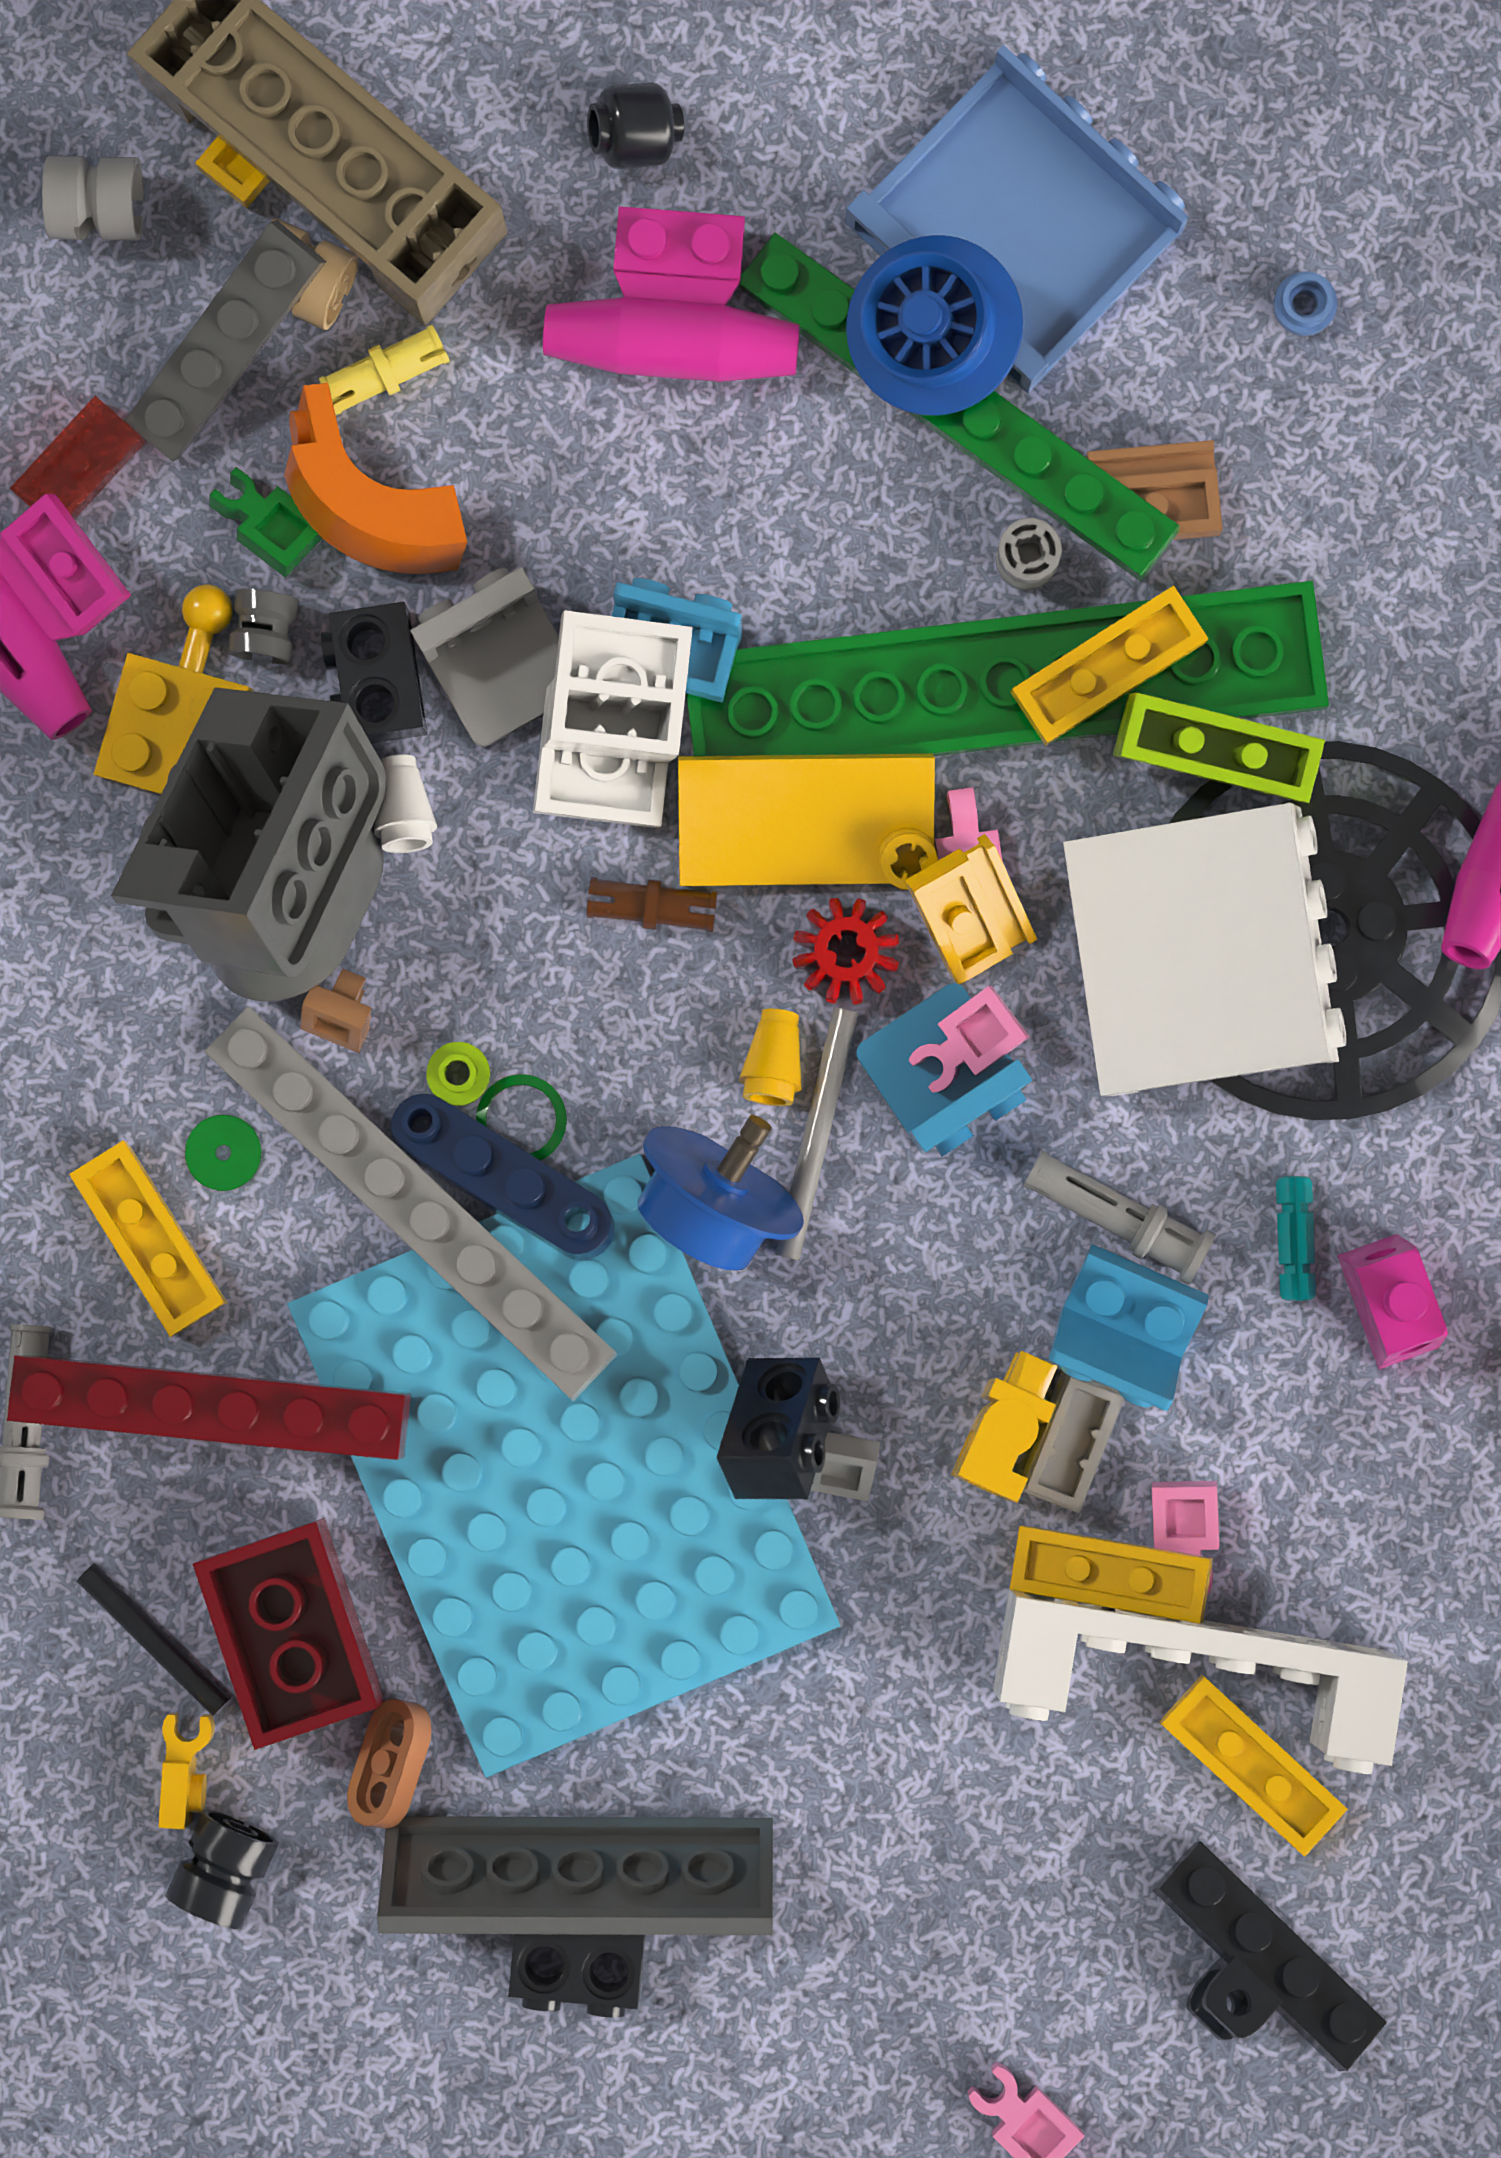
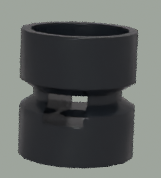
(219, 1876)

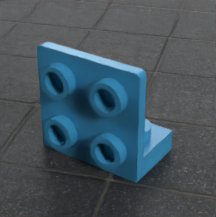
(1126, 1328)

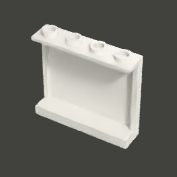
(1204, 949)

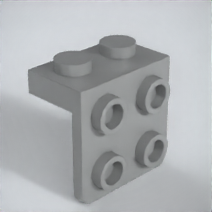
(492, 654)

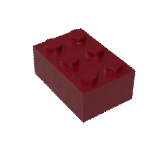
(289, 1633)

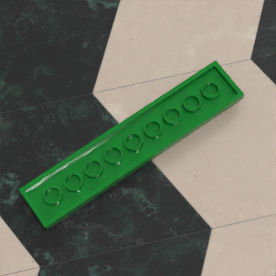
(953, 682)

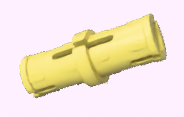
(385, 369)

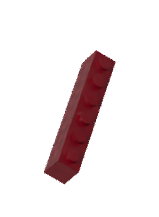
(209, 1407)

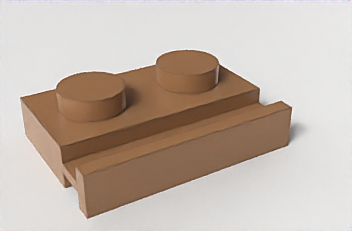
(1173, 479)

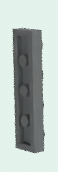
(225, 340)

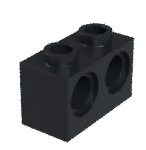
(389, 672)
(778, 1428)
(576, 1980)

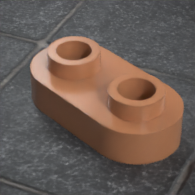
(389, 1764)

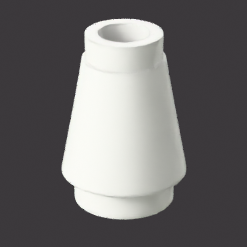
(405, 814)

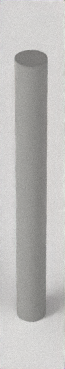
(819, 1123)

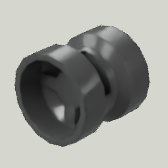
(263, 625)

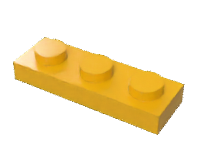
(1109, 665)
(148, 1238)
(1111, 1573)
(1253, 1765)

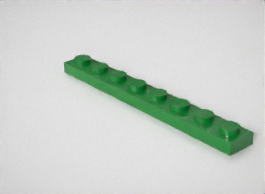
(989, 432)

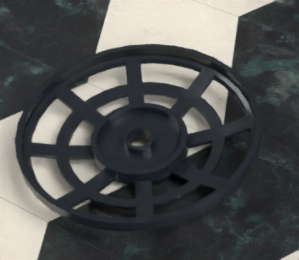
(1376, 937)

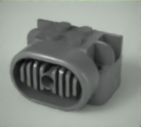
(263, 842)

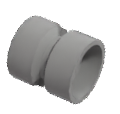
(92, 197)

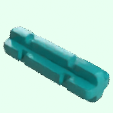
(1296, 1238)

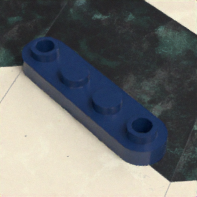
(502, 1176)

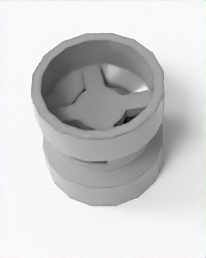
(1022, 565)

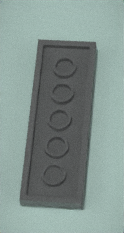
(577, 1876)

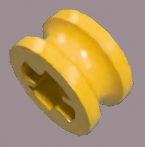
(889, 856)

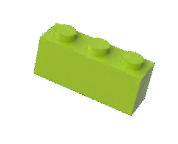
(1219, 747)

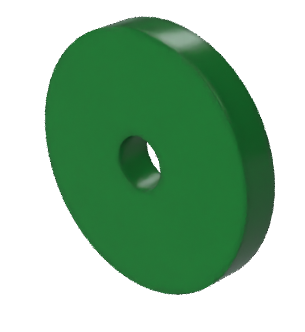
(202, 1158)

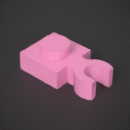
(976, 1034)
(1186, 1517)
(1029, 2124)

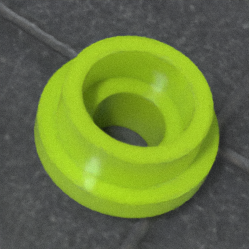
(472, 1088)

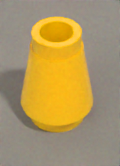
(773, 1061)

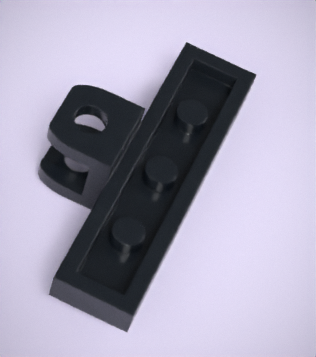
(1261, 1965)

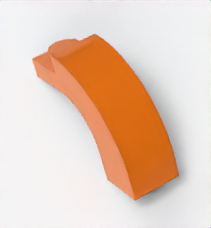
(360, 517)

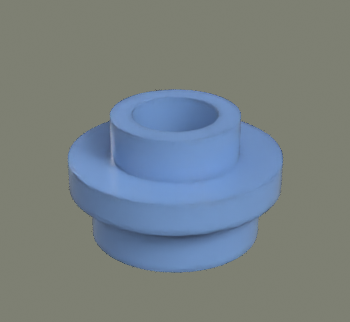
(1316, 287)

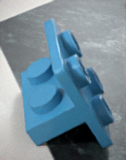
(714, 631)

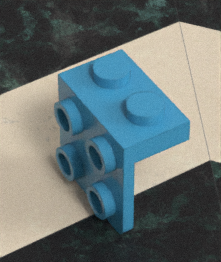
(942, 1116)

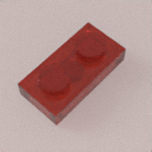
(80, 459)

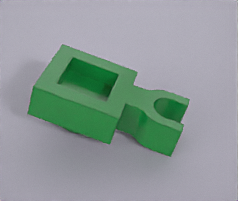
(270, 526)

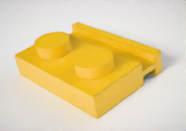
(970, 909)

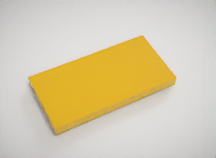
(799, 817)

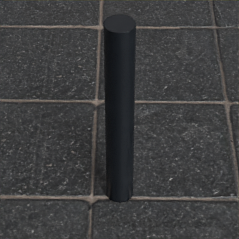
(153, 1639)

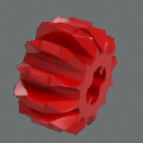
(826, 960)

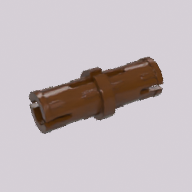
(651, 904)

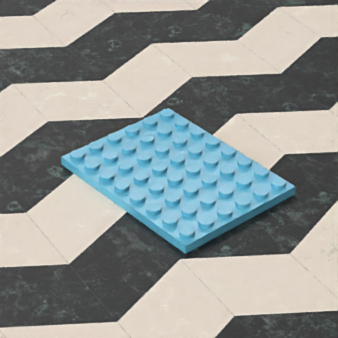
(555, 1542)

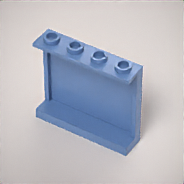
(1039, 195)

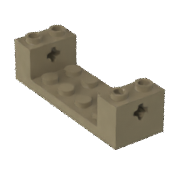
(323, 145)

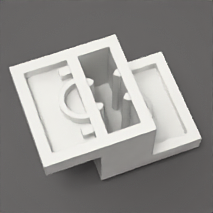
(612, 719)

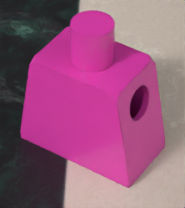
(1393, 1299)

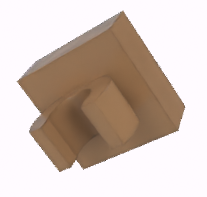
(338, 1013)

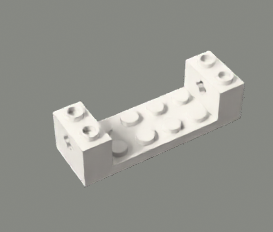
(1356, 1684)

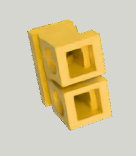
(1006, 1427)

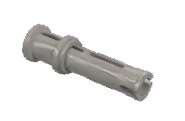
(1147, 1230)
(28, 1459)

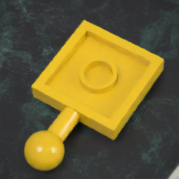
(163, 702)

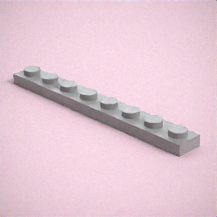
(411, 1203)

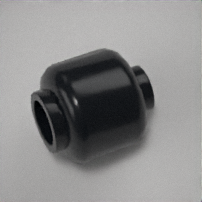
(634, 125)

